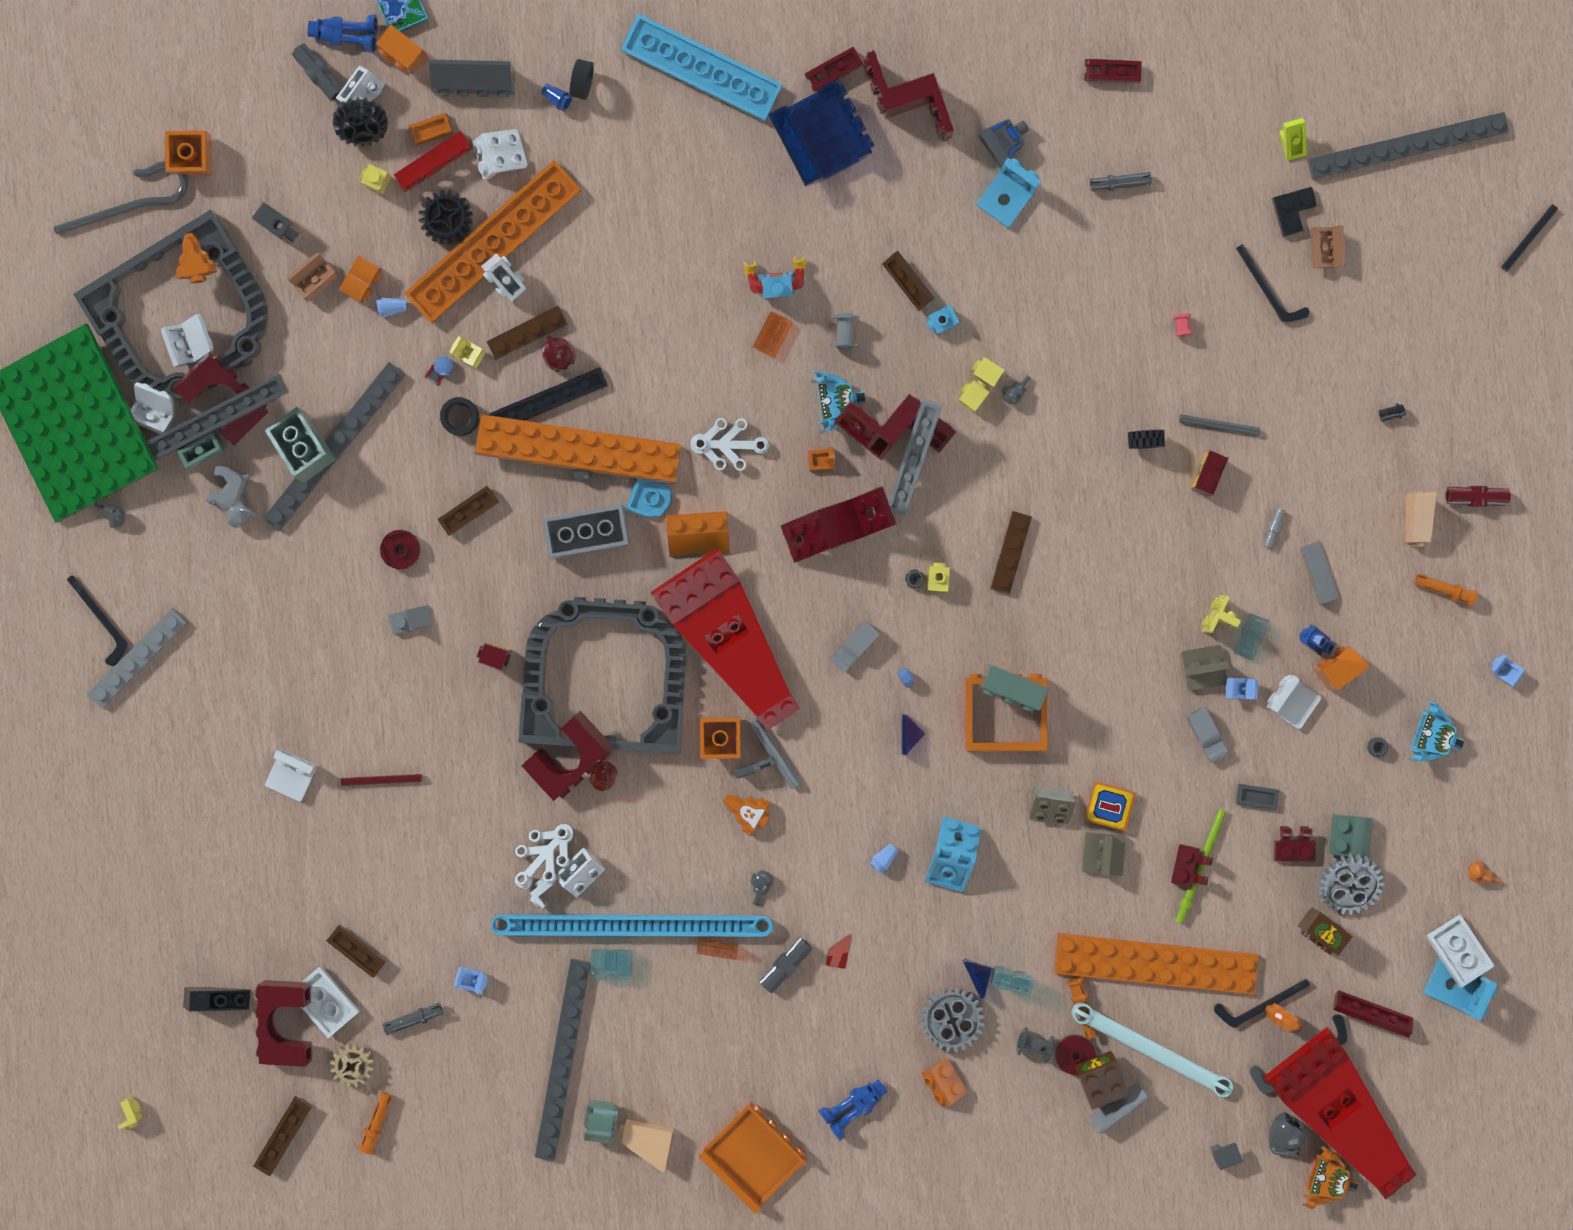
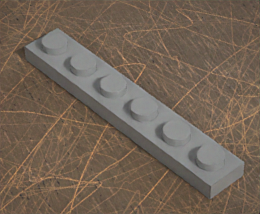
(914, 456)
(137, 658)

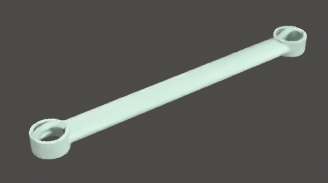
(1152, 1050)

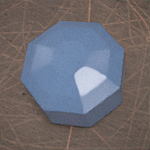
(443, 366)
(906, 677)

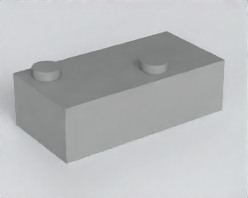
(586, 532)

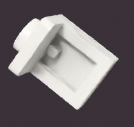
(541, 887)

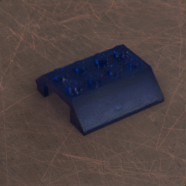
(822, 133)

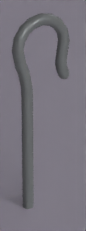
(130, 205)

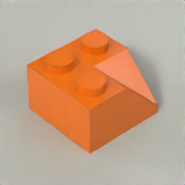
(400, 50)
(188, 152)
(1340, 668)
(720, 737)

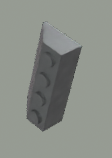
(472, 77)

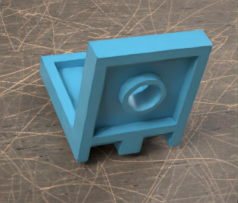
(1016, 185)
(954, 855)
(1470, 999)

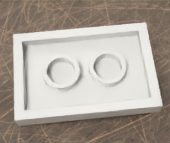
(1459, 951)
(329, 1004)

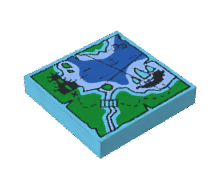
(402, 13)

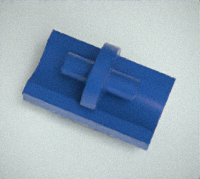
(1316, 640)

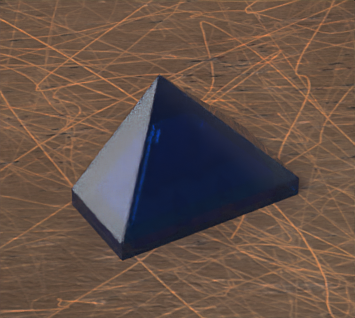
(910, 734)
(979, 975)

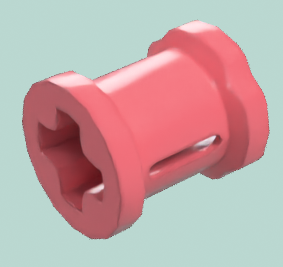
(1183, 324)

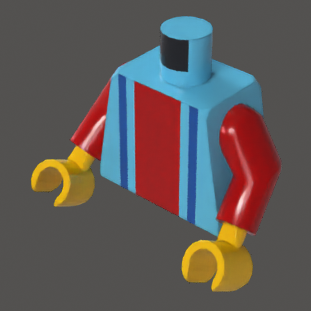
(778, 283)

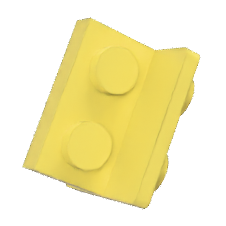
(1218, 614)

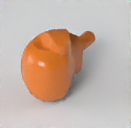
(1481, 875)

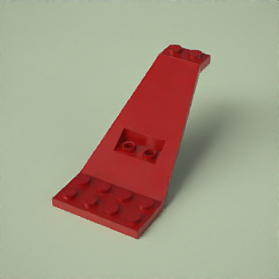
(705, 604)
(1334, 1102)

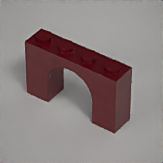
(209, 372)
(591, 747)
(272, 1047)

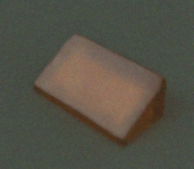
(772, 334)
(717, 949)

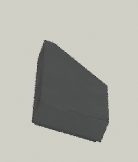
(752, 768)

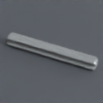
(773, 751)

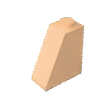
(1419, 517)
(647, 1141)

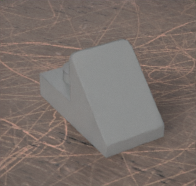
(410, 619)

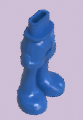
(333, 31)
(863, 1100)

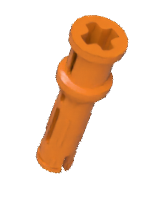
(1455, 591)
(1080, 996)
(372, 1132)

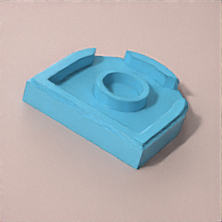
(649, 498)

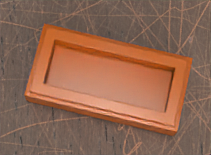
(431, 129)

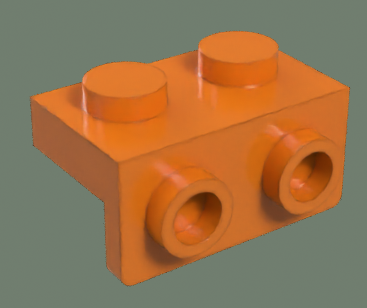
(944, 1083)

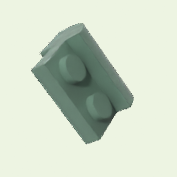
(201, 450)
(1350, 835)

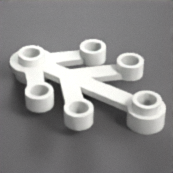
(725, 444)
(545, 853)

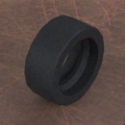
(581, 79)
(474, 416)

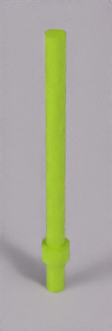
(1186, 902)

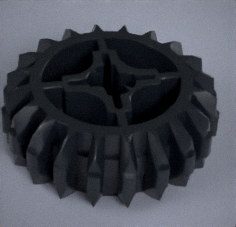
(361, 127)
(437, 220)

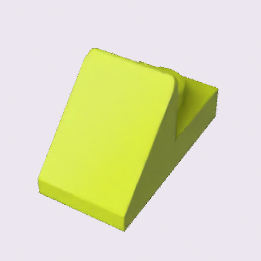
(1294, 139)

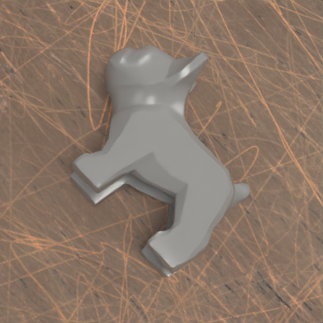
(231, 496)

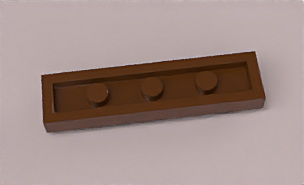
(526, 332)
(1011, 552)
(282, 1136)

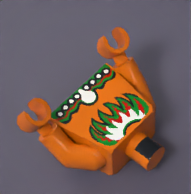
(1328, 1179)

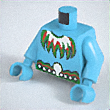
(834, 396)
(1434, 735)

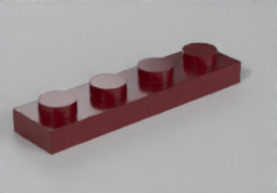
(1373, 1013)

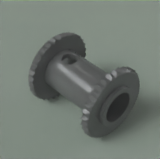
(1033, 1044)

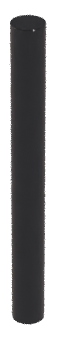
(1529, 238)

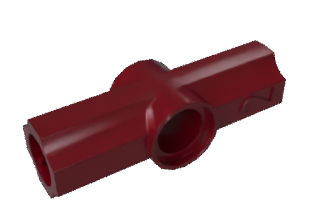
(1478, 496)

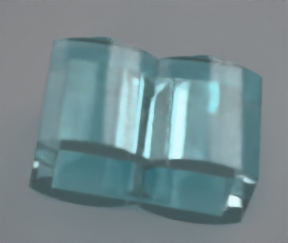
(611, 963)
(1005, 979)

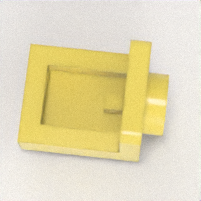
(467, 352)
(132, 1112)

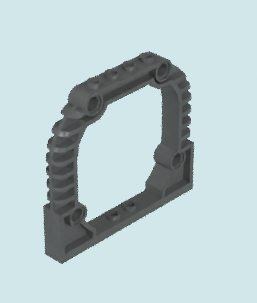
(102, 297)
(541, 728)

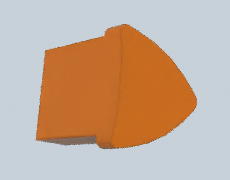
(821, 459)

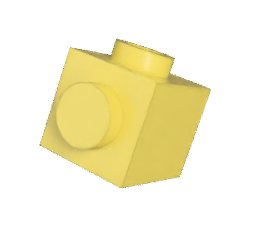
(375, 178)
(987, 372)
(973, 395)
(938, 577)

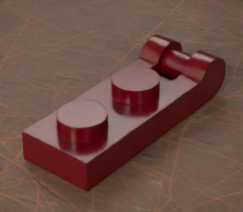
(834, 68)
(1113, 70)

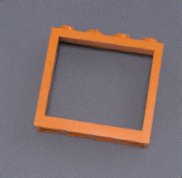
(1002, 746)

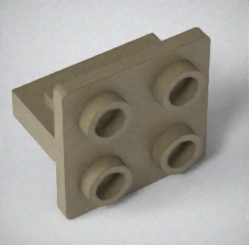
(1205, 667)
(1052, 805)
(1104, 854)

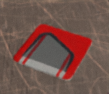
(433, 377)

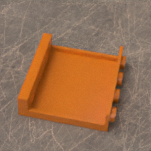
(752, 1156)

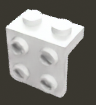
(499, 152)
(187, 341)
(153, 408)
(1293, 701)

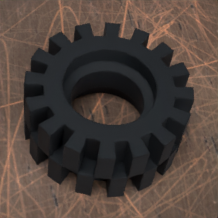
(1146, 439)

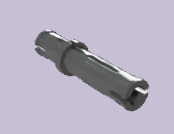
(1111, 182)
(421, 1015)

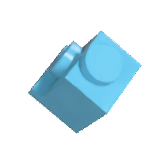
(950, 316)

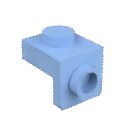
(1507, 670)
(1241, 688)
(470, 980)

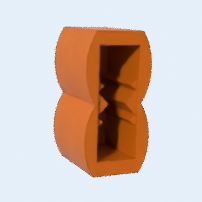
(361, 279)

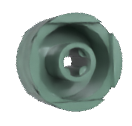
(600, 1121)

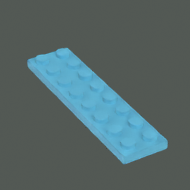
(701, 67)

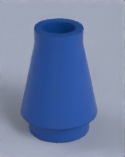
(558, 97)

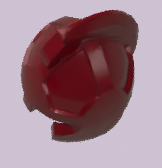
(558, 353)

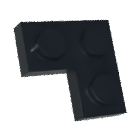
(1288, 208)

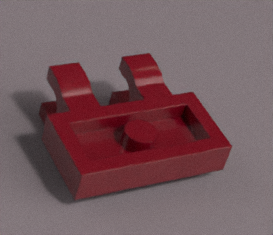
(1295, 850)
(1186, 866)

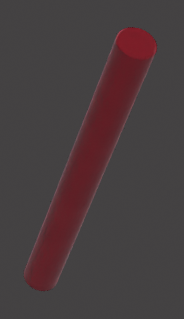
(381, 779)

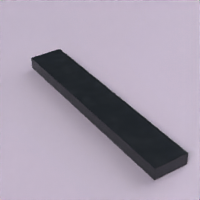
(554, 396)

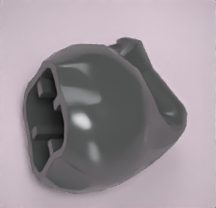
(1286, 1135)

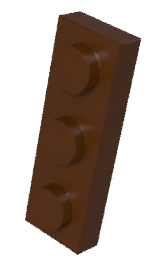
(908, 280)
(468, 510)
(356, 951)

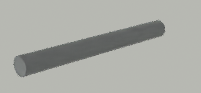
(1219, 424)

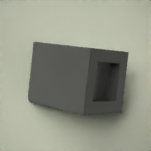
(1226, 1155)

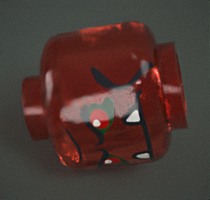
(603, 776)

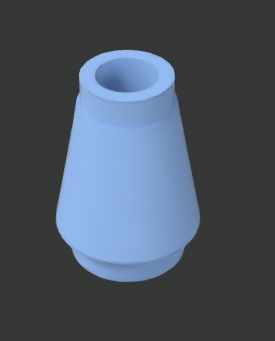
(390, 306)
(884, 858)

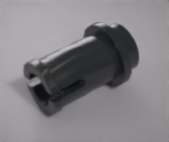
(1393, 412)

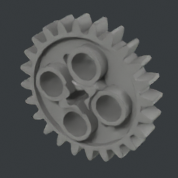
(1350, 884)
(935, 1025)

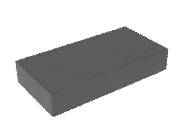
(1257, 796)

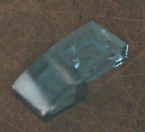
(1251, 636)

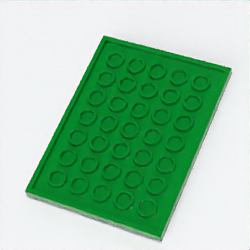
(73, 424)

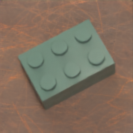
(300, 444)
(1013, 688)

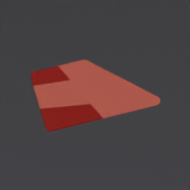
(838, 953)

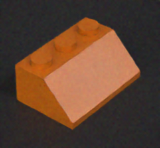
(697, 533)

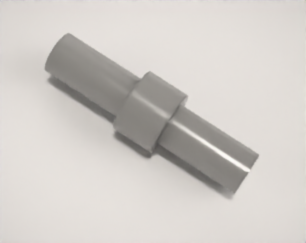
(1274, 528)

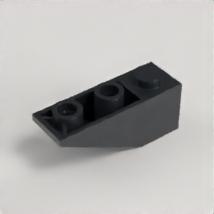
(215, 999)

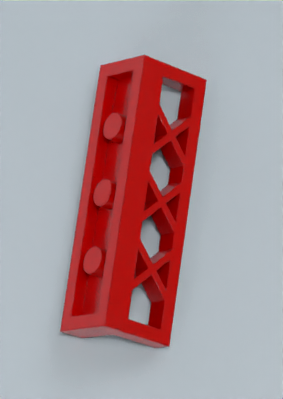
(432, 161)

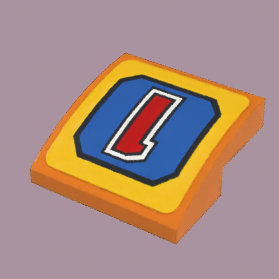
(1110, 806)

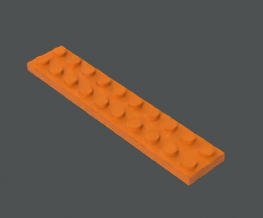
(497, 235)
(578, 449)
(1156, 963)

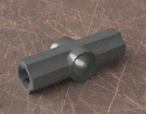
(317, 71)
(785, 965)

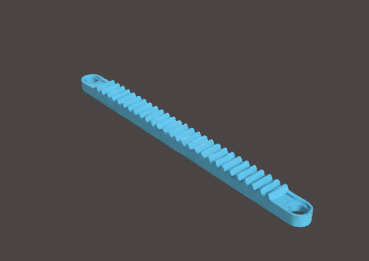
(631, 925)

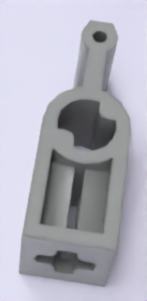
(854, 646)
(1207, 734)

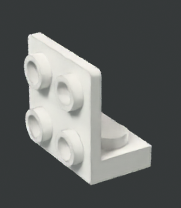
(290, 775)

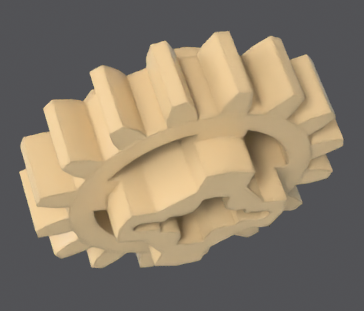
(357, 1071)

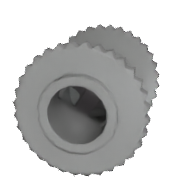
(845, 331)

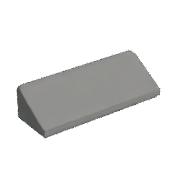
(1319, 573)
(1118, 1109)

